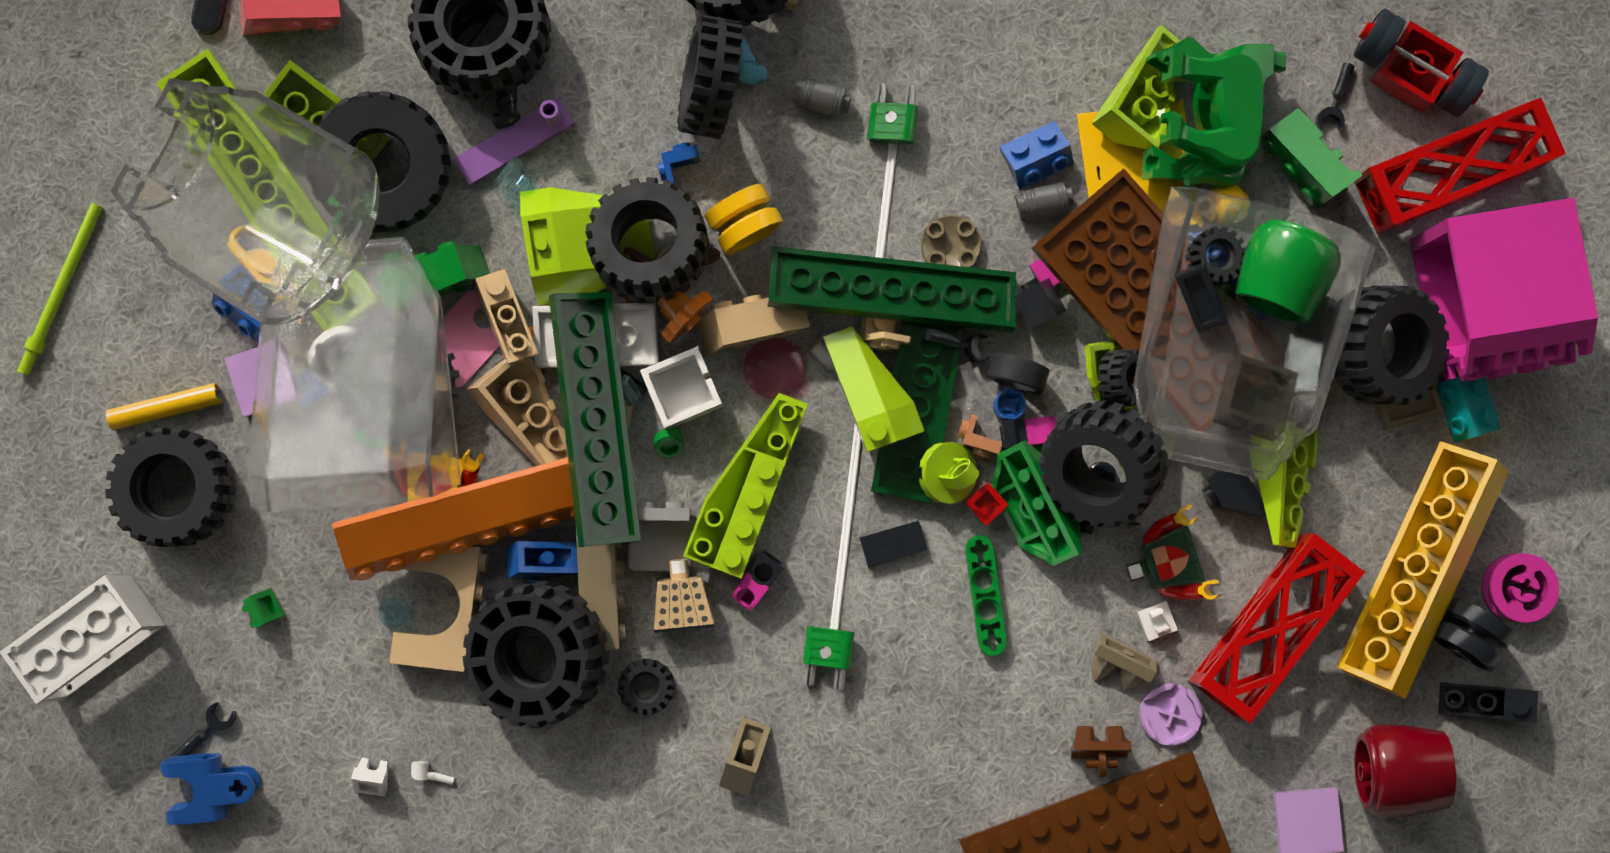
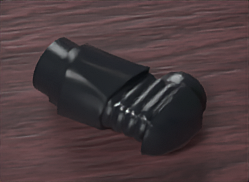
(507, 110)

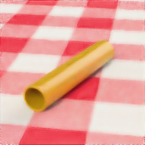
(162, 407)

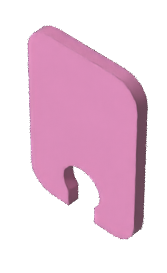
(466, 340)

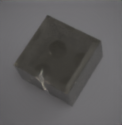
(1255, 397)

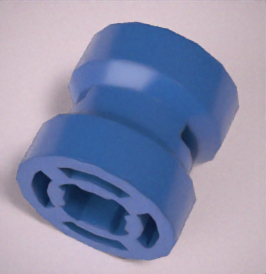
(1013, 402)

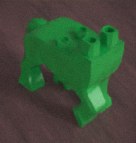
(1225, 112)

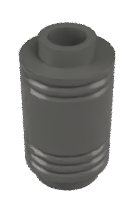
(821, 97)
(1044, 201)

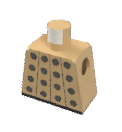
(682, 601)

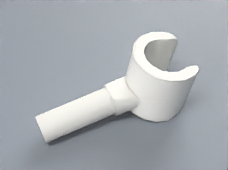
(419, 771)

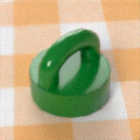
(668, 443)

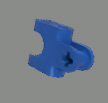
(211, 784)

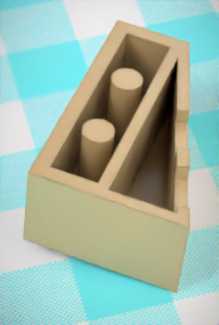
(748, 323)

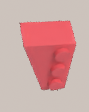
(287, 15)

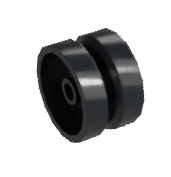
(1473, 634)

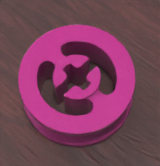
(1512, 607)

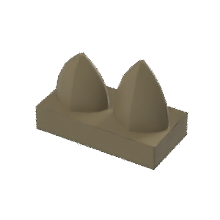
(1112, 654)

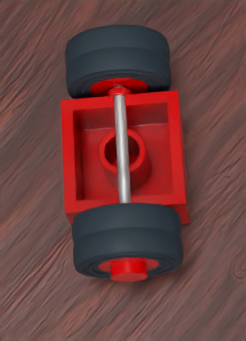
(1419, 65)

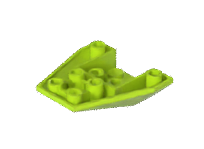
(556, 241)

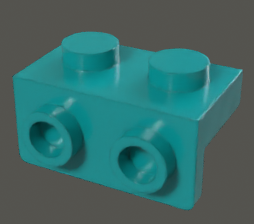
(1468, 408)

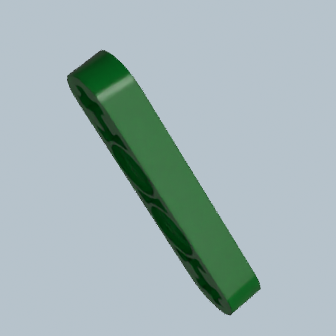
(989, 594)

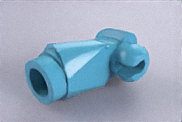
(749, 72)

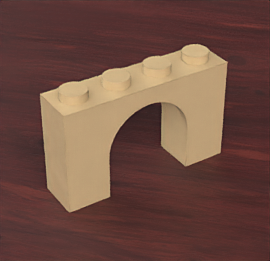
(445, 649)

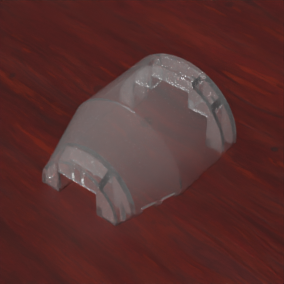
(253, 201)

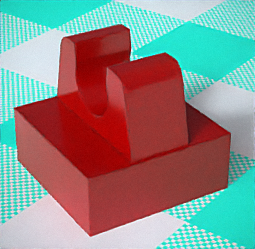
(986, 504)

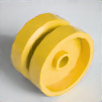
(743, 219)

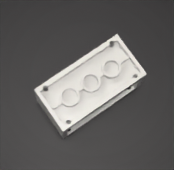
(82, 638)

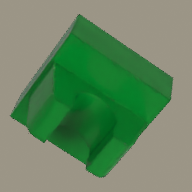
(263, 608)

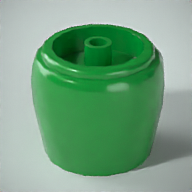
(1287, 271)

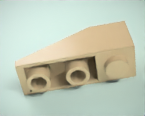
(505, 316)

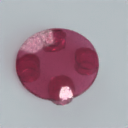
(774, 368)

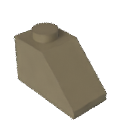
(744, 756)

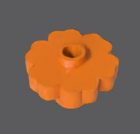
(682, 313)

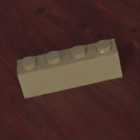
(600, 588)

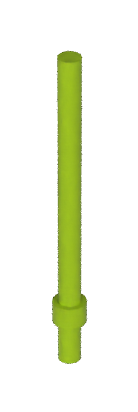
(35, 344)

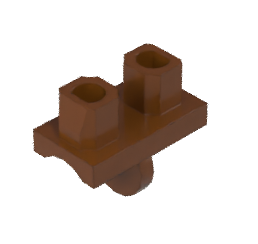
(1097, 751)

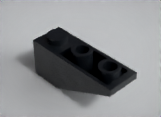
(1491, 702)

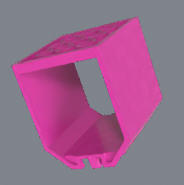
(1509, 288)

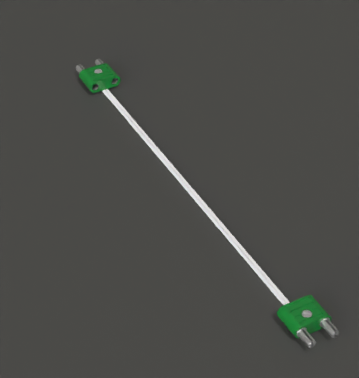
(830, 646)

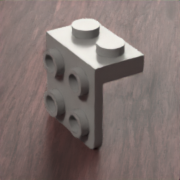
(663, 536)

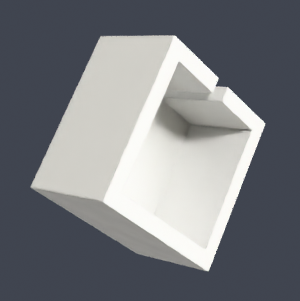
(681, 388)

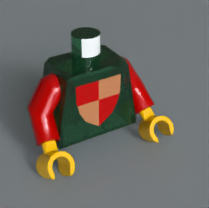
(1171, 560)

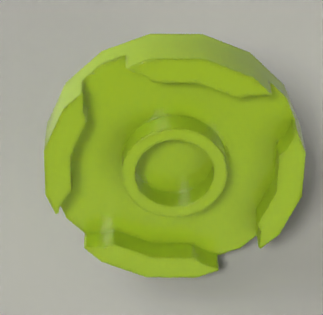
(948, 472)

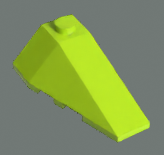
(874, 397)
(1285, 490)

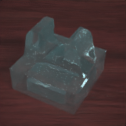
(512, 175)

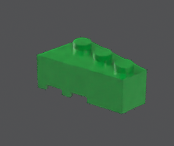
(1308, 158)
(453, 266)

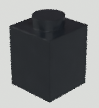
(1039, 301)

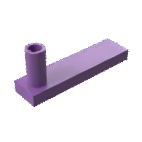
(516, 141)

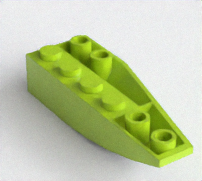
(743, 493)

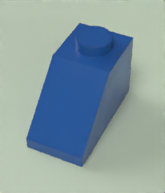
(541, 560)

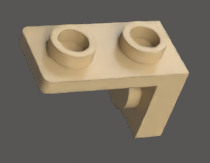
(881, 334)

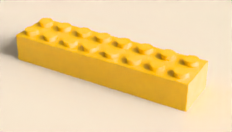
(1423, 569)

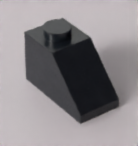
(1233, 493)

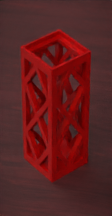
(1380, 193)
(1309, 623)

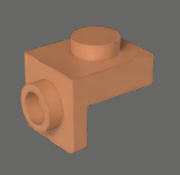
(981, 445)

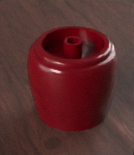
(1404, 770)

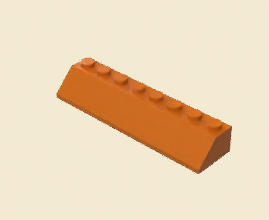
(455, 520)

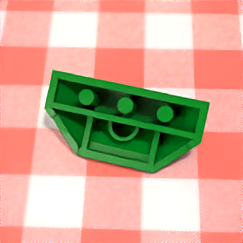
(1031, 512)

